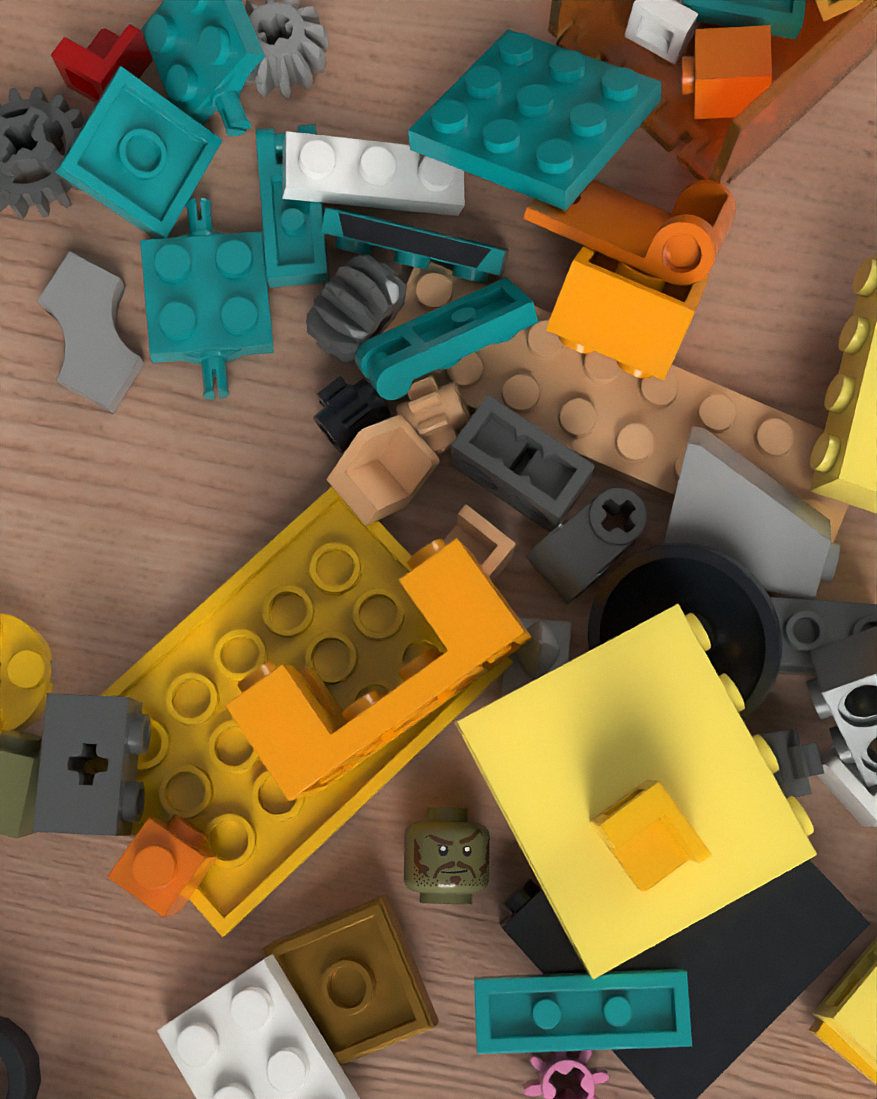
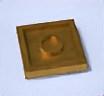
(357, 980)

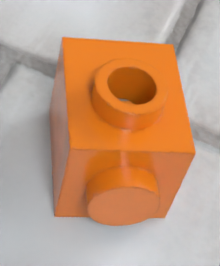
(727, 69)
(164, 864)

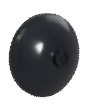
(713, 588)

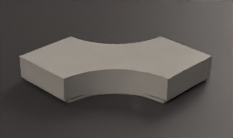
(86, 307)

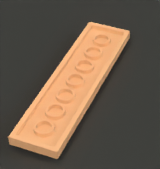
(613, 418)

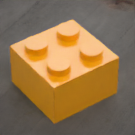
(623, 313)

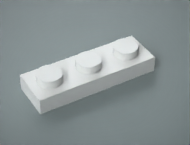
(368, 175)

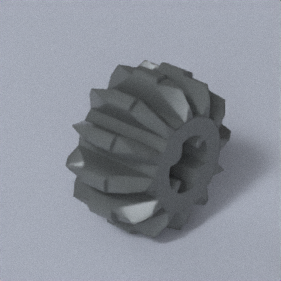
(355, 306)

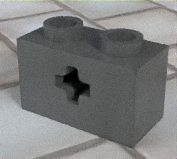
(79, 731)

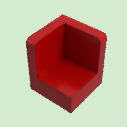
(92, 68)

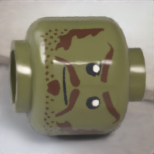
(446, 857)

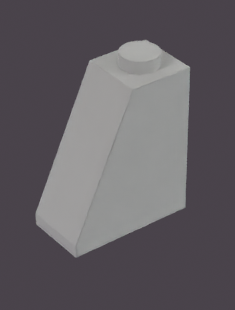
(750, 517)

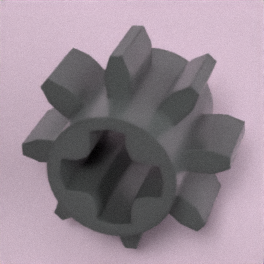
(794, 761)

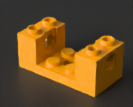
(305, 732)

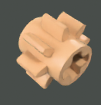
(435, 412)

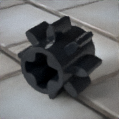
(348, 411)

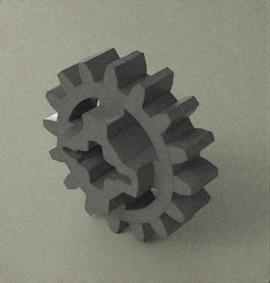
(32, 149)

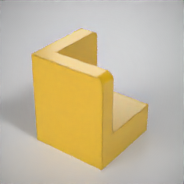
(649, 835)

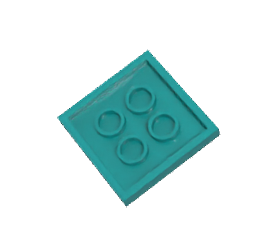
(535, 118)

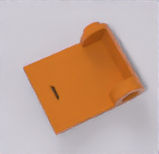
(666, 245)

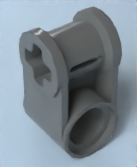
(582, 549)

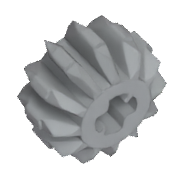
(291, 44)

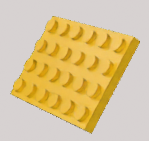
(311, 599)

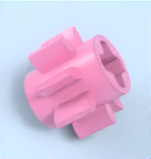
(563, 1062)

